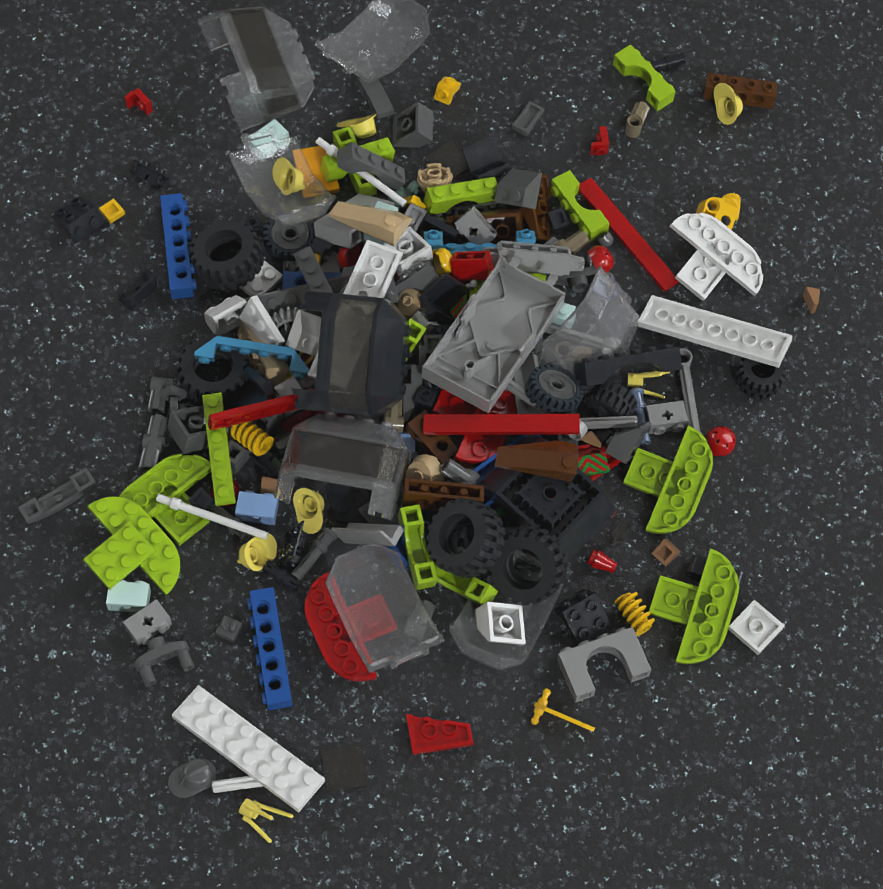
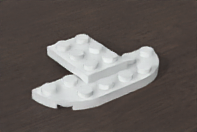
(717, 253)

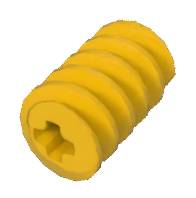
(252, 438)
(634, 612)

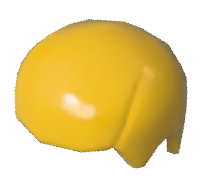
(442, 260)

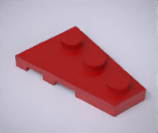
(436, 735)

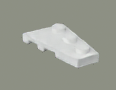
(260, 323)

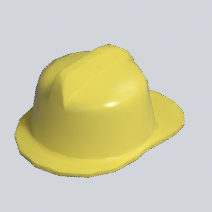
(727, 103)
(361, 127)
(287, 177)
(309, 509)
(257, 552)

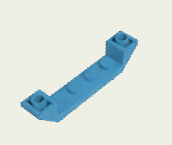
(435, 240)
(208, 351)

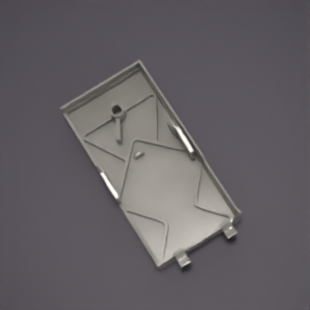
(494, 334)

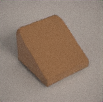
(811, 297)
(592, 439)
(268, 485)
(666, 552)

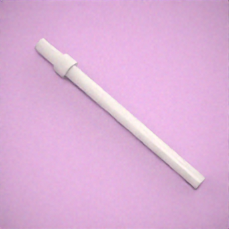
(332, 151)
(177, 504)

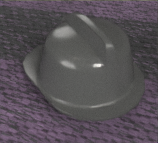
(192, 778)

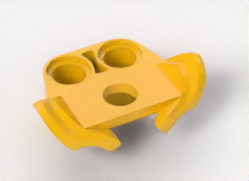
(726, 206)

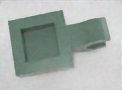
(412, 189)

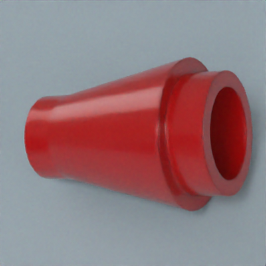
(601, 561)

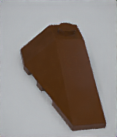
(536, 217)
(504, 221)
(545, 459)

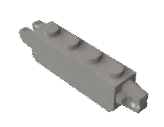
(538, 257)

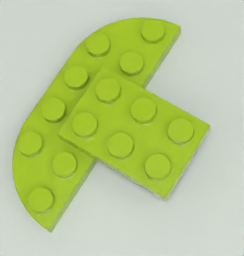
(170, 478)
(674, 483)
(133, 543)
(702, 609)

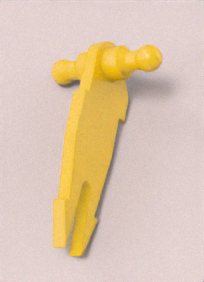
(541, 705)

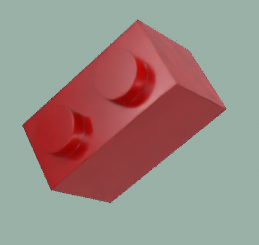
(471, 265)

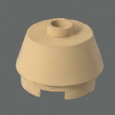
(434, 176)
(409, 302)
(425, 468)

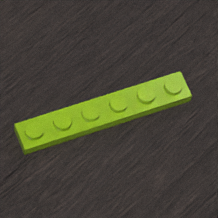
(219, 453)

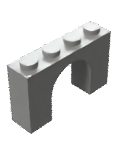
(340, 233)
(621, 644)

